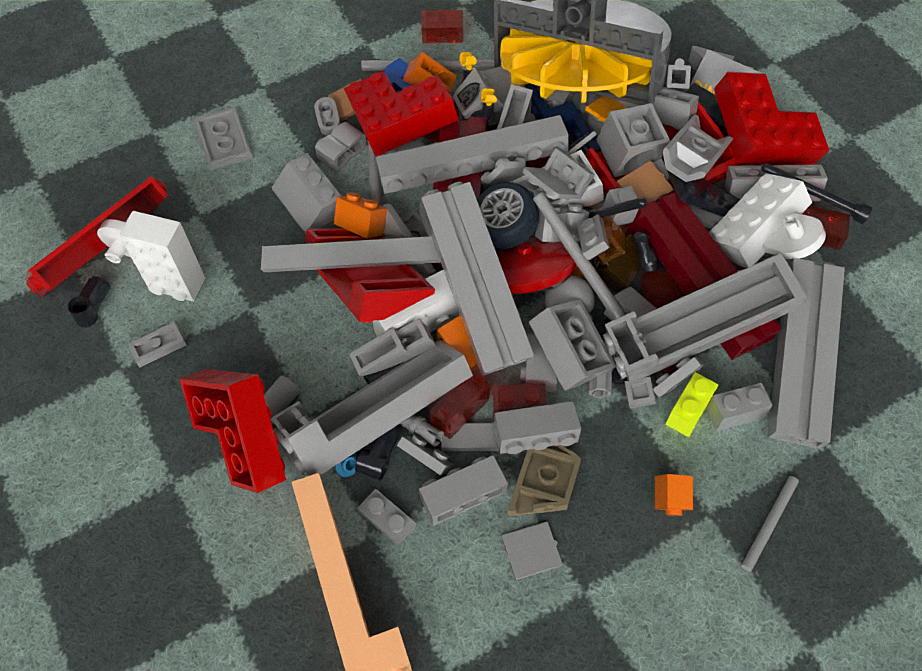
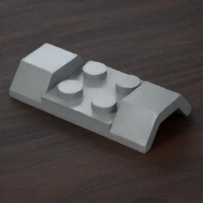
(693, 151)

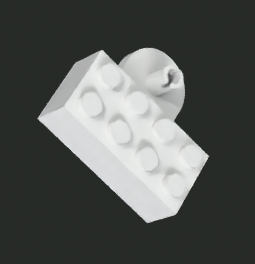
(769, 222)
(158, 251)

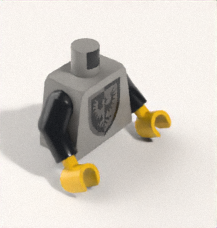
(476, 93)

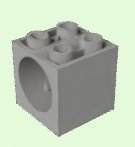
(632, 138)

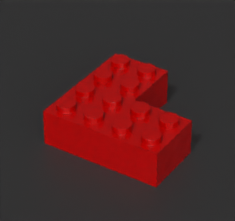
(399, 117)
(761, 130)
(237, 412)

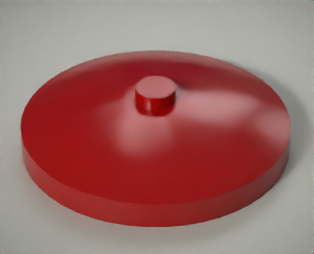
(535, 265)

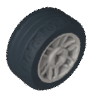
(508, 214)

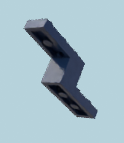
(570, 116)

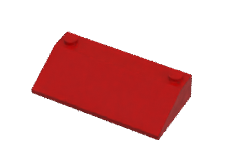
(374, 290)

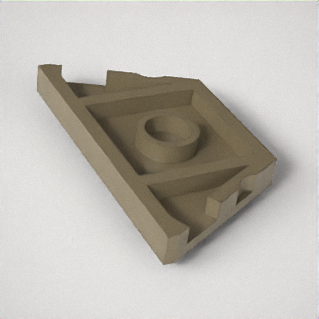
(545, 481)

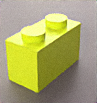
(691, 404)

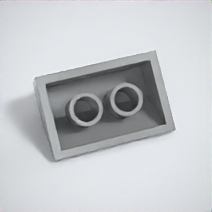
(306, 193)
(571, 343)

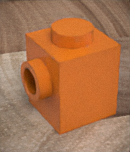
(673, 493)

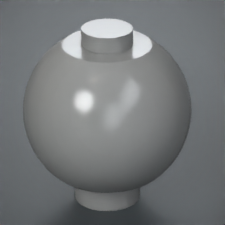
(569, 290)

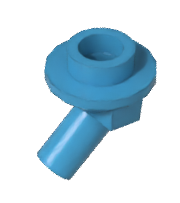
(346, 467)

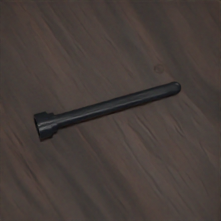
(617, 208)
(858, 211)

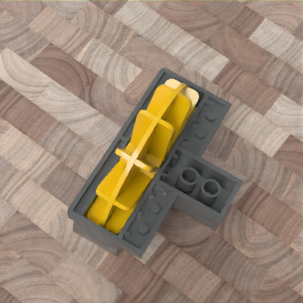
(583, 47)

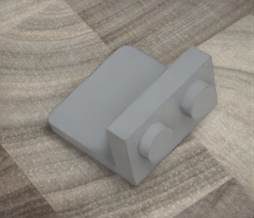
(561, 176)

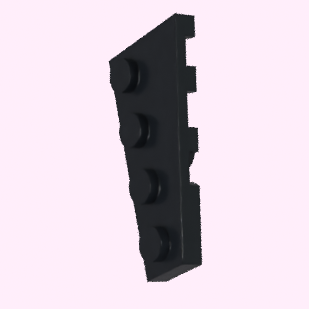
(703, 195)

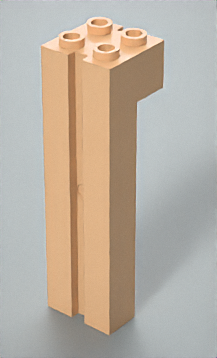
(356, 646)

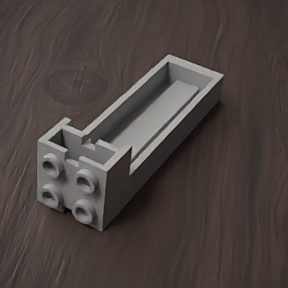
(475, 277)
(703, 318)
(808, 358)
(370, 412)

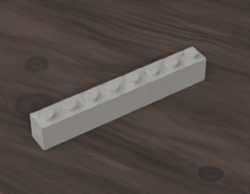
(471, 154)

